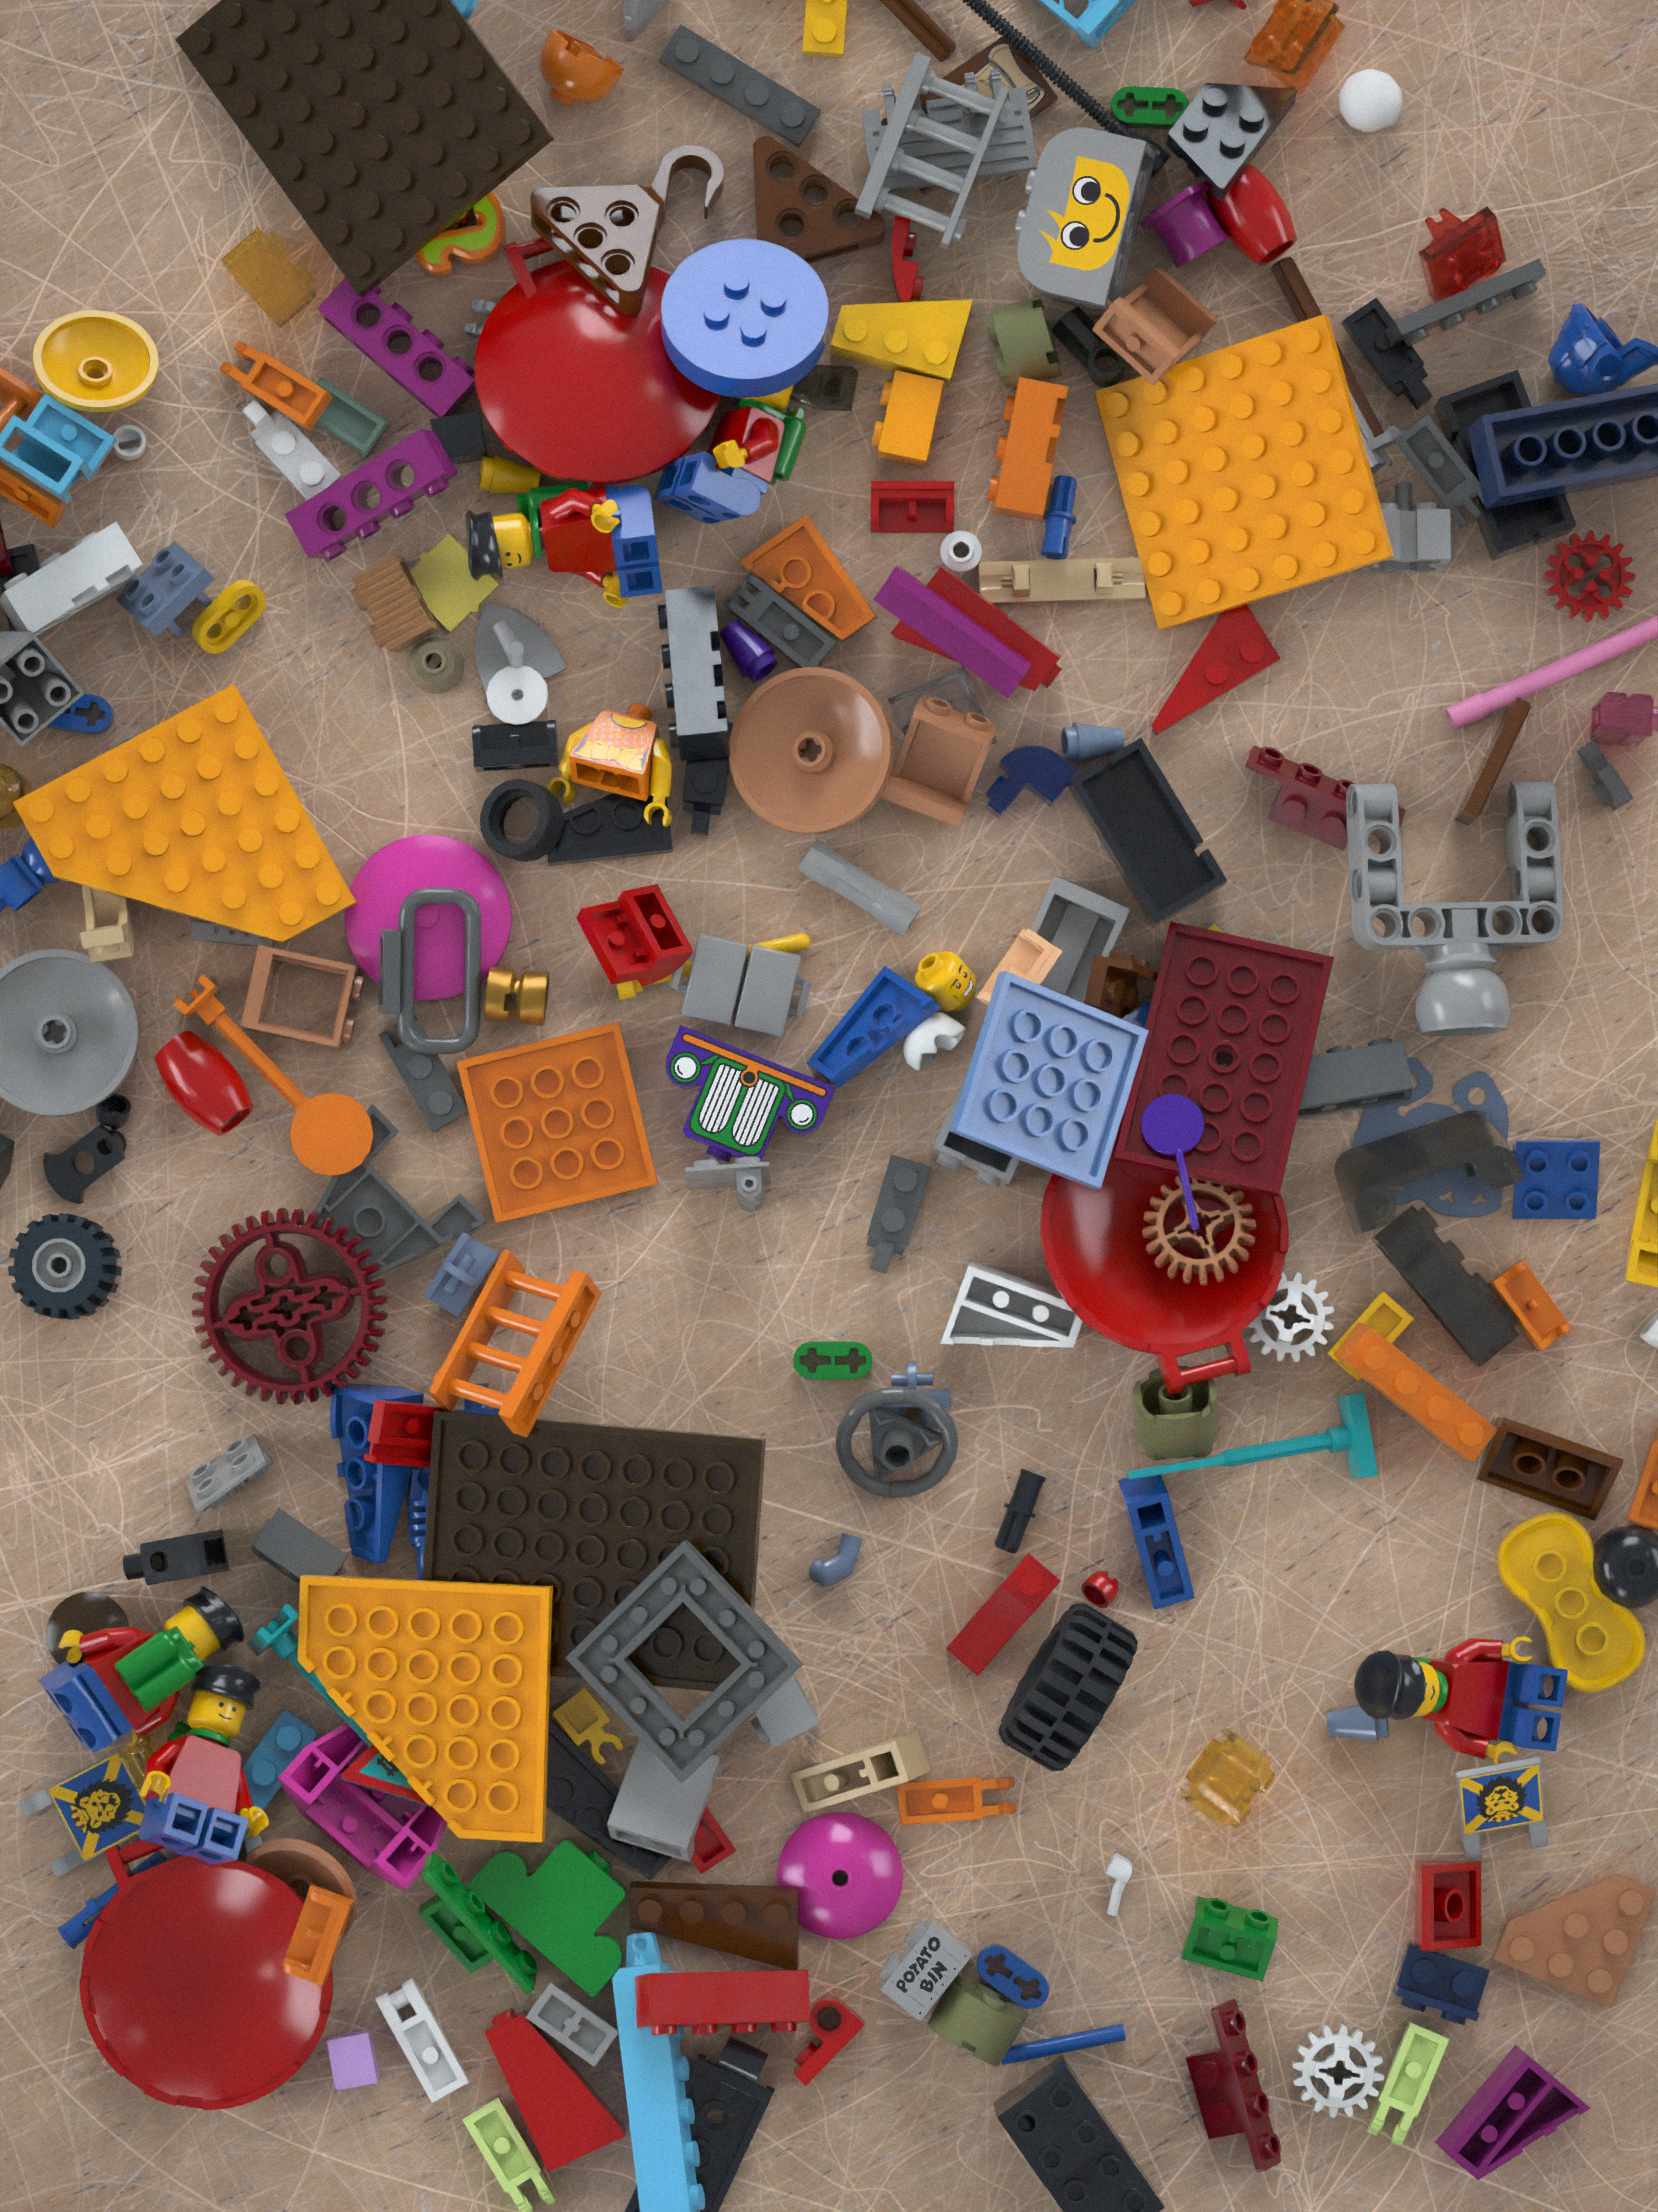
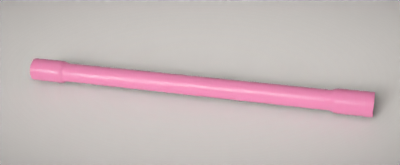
(1483, 704)

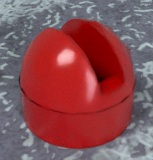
(1100, 1589)

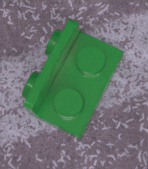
(1230, 1938)

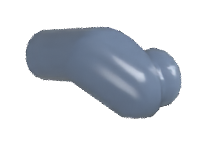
(839, 1566)

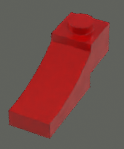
(1003, 1614)

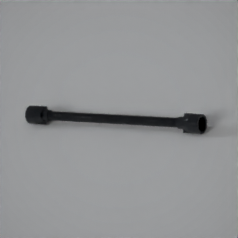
(1059, 78)

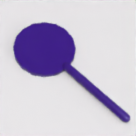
(1173, 1128)

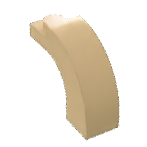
(108, 926)

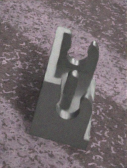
(296, 1549)

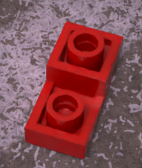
(904, 273)

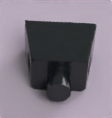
(187, 1555)

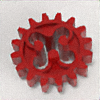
(1612, 577)

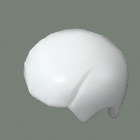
(1370, 101)
(933, 1033)

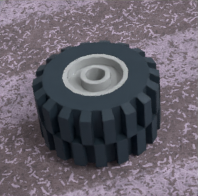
(64, 1266)

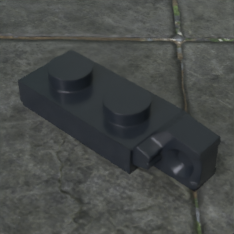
(1396, 365)
(705, 789)

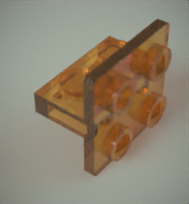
(1296, 40)

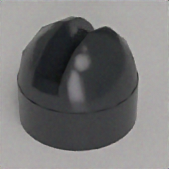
(110, 1119)

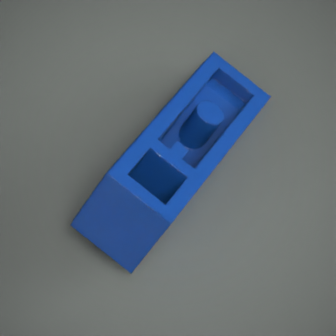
(1157, 1540)

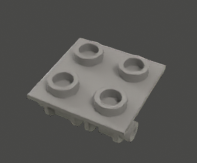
(746, 1174)
(212, 1481)

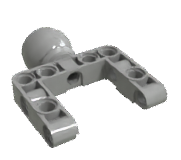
(1458, 937)

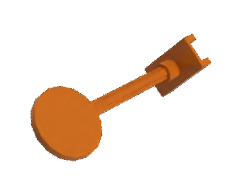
(328, 1131)

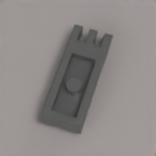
(1441, 468)
(781, 624)
(427, 1081)

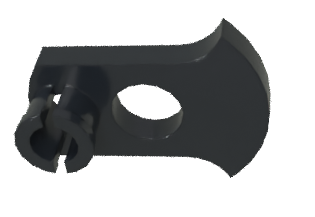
(61, 1168)

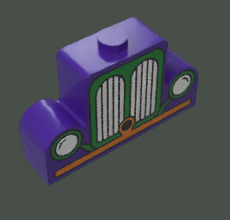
(741, 1096)

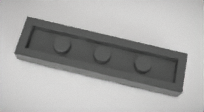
(739, 86)
(1451, 310)

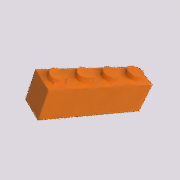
(1415, 1392)

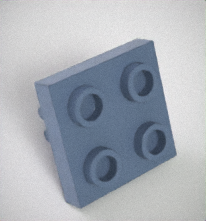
(166, 590)

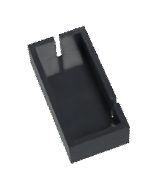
(1511, 526)
(1146, 832)

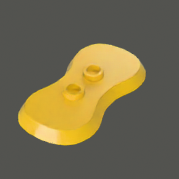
(1551, 1572)

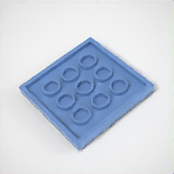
(1049, 1080)

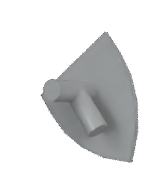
(513, 640)

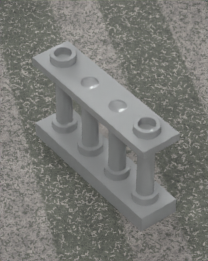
(907, 119)

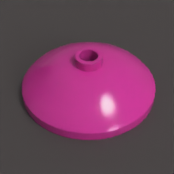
(846, 1844)

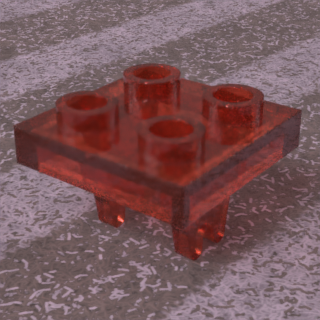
(1460, 252)

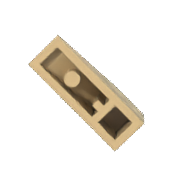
(861, 1772)

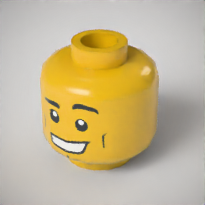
(946, 980)

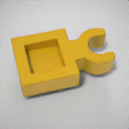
(583, 1720)

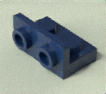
(1440, 1983)

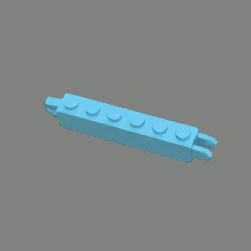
(656, 2094)

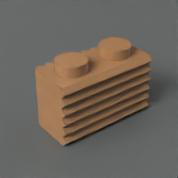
(393, 604)

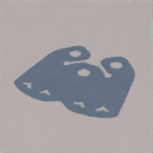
(1384, 1121)

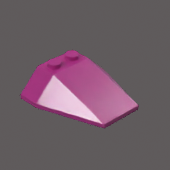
(372, 1827)

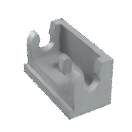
(572, 2024)

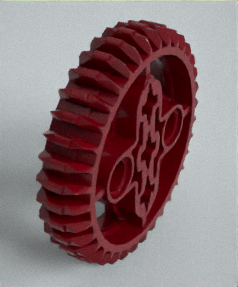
(267, 1280)

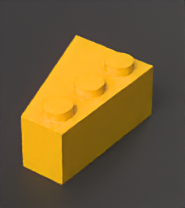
(904, 336)

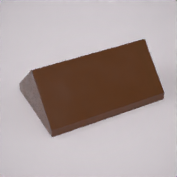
(1548, 1468)

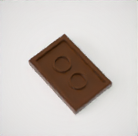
(1493, 761)

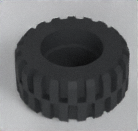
(1068, 1687)

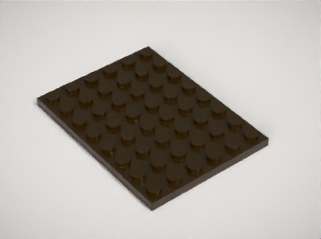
(367, 116)
(593, 1520)

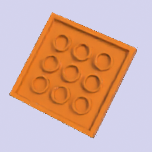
(557, 1122)

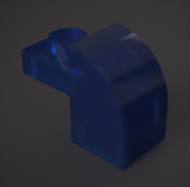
(1029, 767)

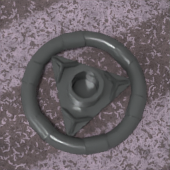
(897, 1442)

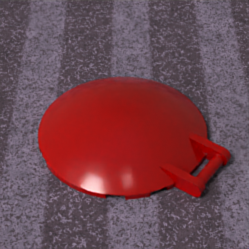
(581, 380)
(1112, 1283)
(192, 1981)

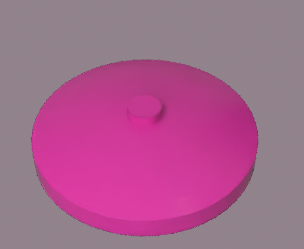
(439, 928)

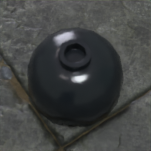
(1627, 1566)

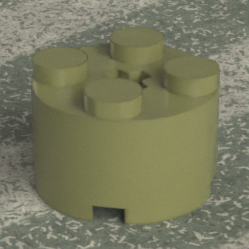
(1024, 342)
(1175, 1423)
(977, 2019)

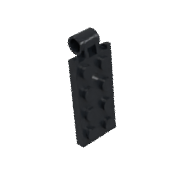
(734, 2091)

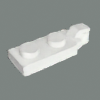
(291, 451)

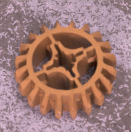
(1182, 1234)

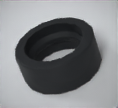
(495, 811)

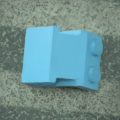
(56, 447)

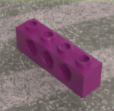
(440, 396)
(314, 518)

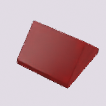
(1447, 1904)

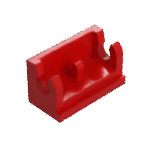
(912, 506)

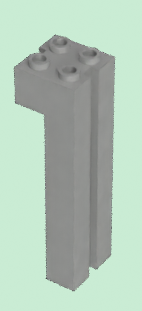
(1081, 927)

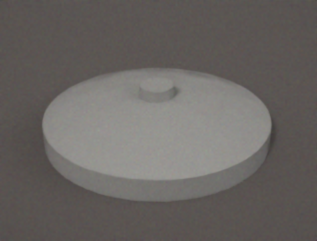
(64, 1032)

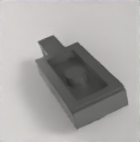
(896, 1209)

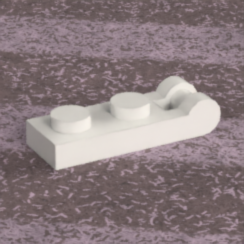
(423, 2041)

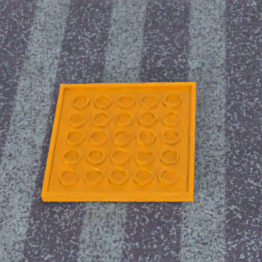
(1244, 473)

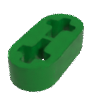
(1148, 97)
(832, 1350)

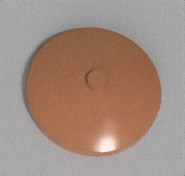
(811, 750)

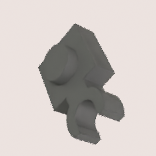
(1608, 784)

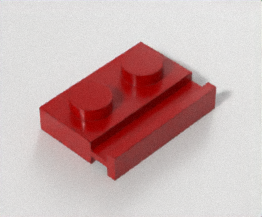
(401, 1433)

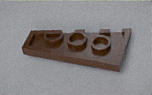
(725, 1917)

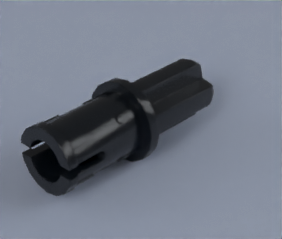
(1019, 1511)

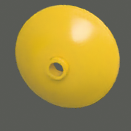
(95, 361)

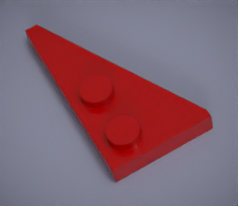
(1228, 657)

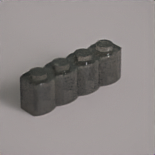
(1444, 1285)

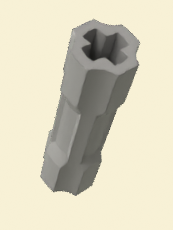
(860, 888)

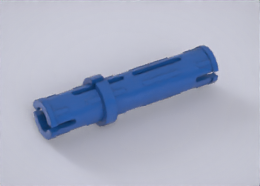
(75, 1930)

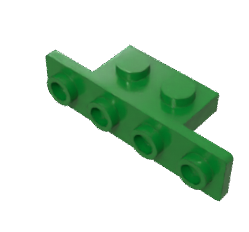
(468, 1928)

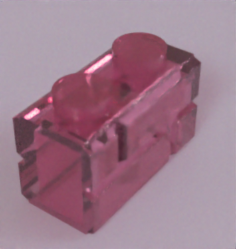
(1623, 719)

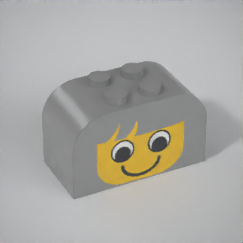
(1083, 215)

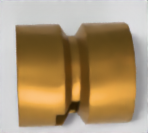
(532, 996)

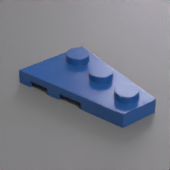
(872, 1026)

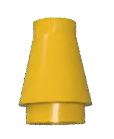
(506, 476)

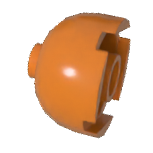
(576, 69)

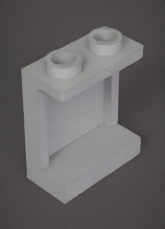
(657, 1808)

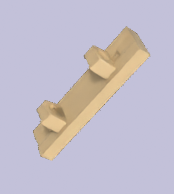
(1062, 580)

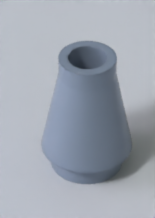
(1087, 741)
(1356, 1725)

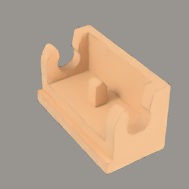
(1028, 958)

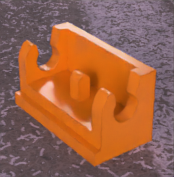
(1530, 1305)
(317, 1935)

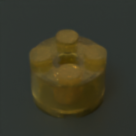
(1227, 1779)

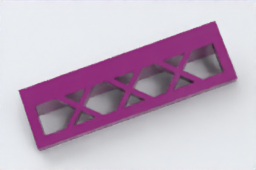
(952, 631)

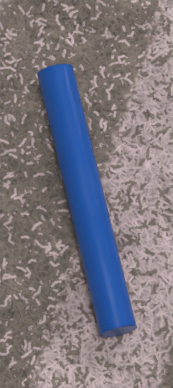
(1064, 2044)

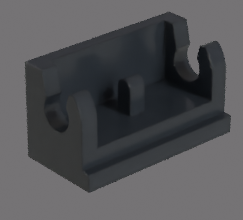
(515, 746)

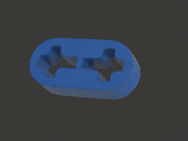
(81, 724)
(1006, 1984)

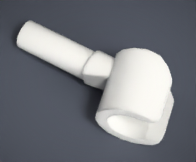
(1121, 1870)

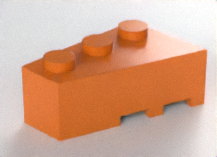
(1028, 449)

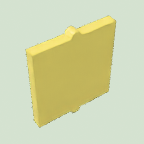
(448, 584)

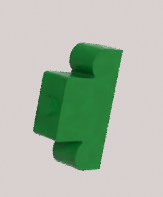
(559, 1908)

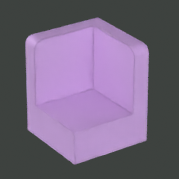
(353, 2059)

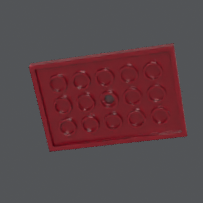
(1238, 1007)

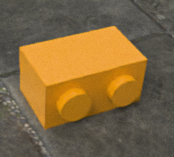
(909, 418)

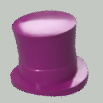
(1186, 225)

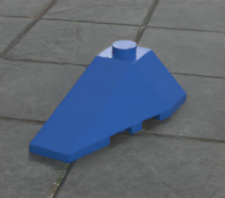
(373, 1488)

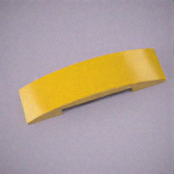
(1643, 1242)

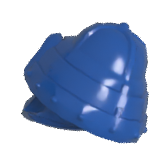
(1592, 358)

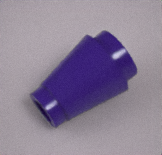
(748, 651)

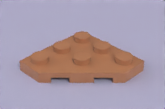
(1580, 1937)

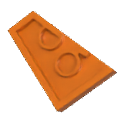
(811, 577)

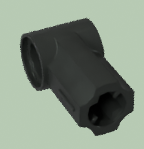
(1076, 334)

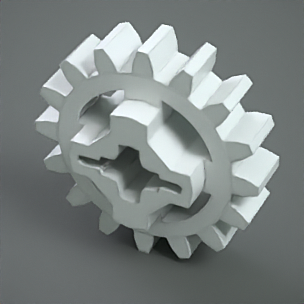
(1285, 1336)
(1335, 2089)

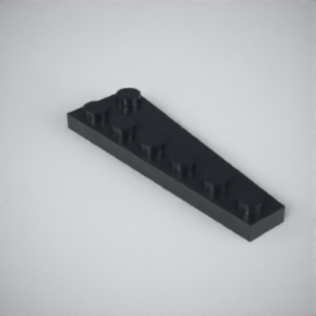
(585, 1800)

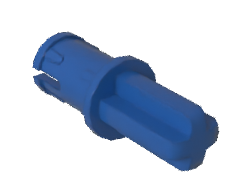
(1059, 518)

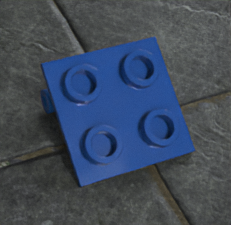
(1557, 1179)

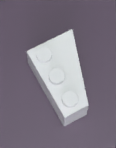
(70, 581)
(1009, 1311)

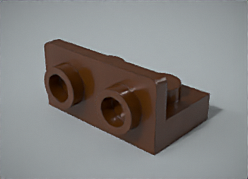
(1114, 982)

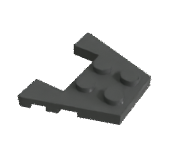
(383, 1216)

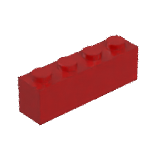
(722, 1999)

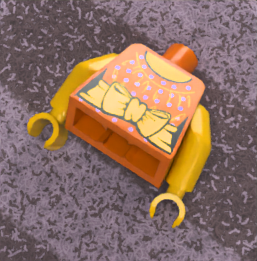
(619, 757)

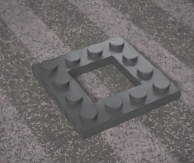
(763, 1658)

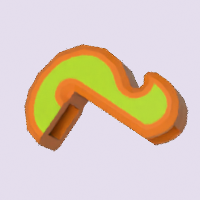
(468, 245)

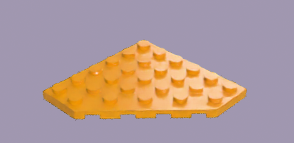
(192, 825)
(444, 1688)

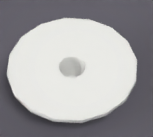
(522, 706)

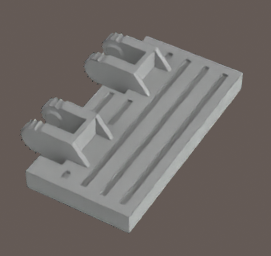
(1007, 153)

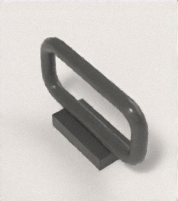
(398, 967)

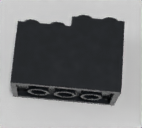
(1074, 2145)

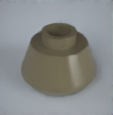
(426, 674)

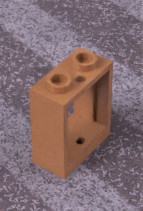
(260, 988)

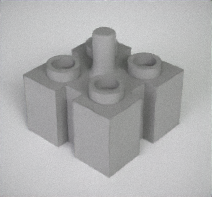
(1417, 536)

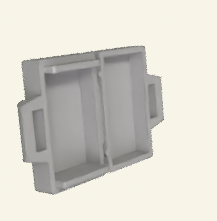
(760, 988)

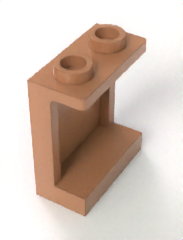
(1155, 325)
(940, 760)

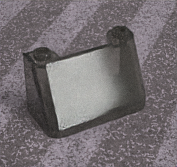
(1371, 1170)

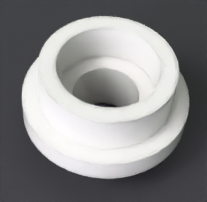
(960, 564)

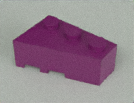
(1508, 2114)

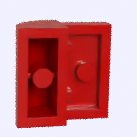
(636, 936)

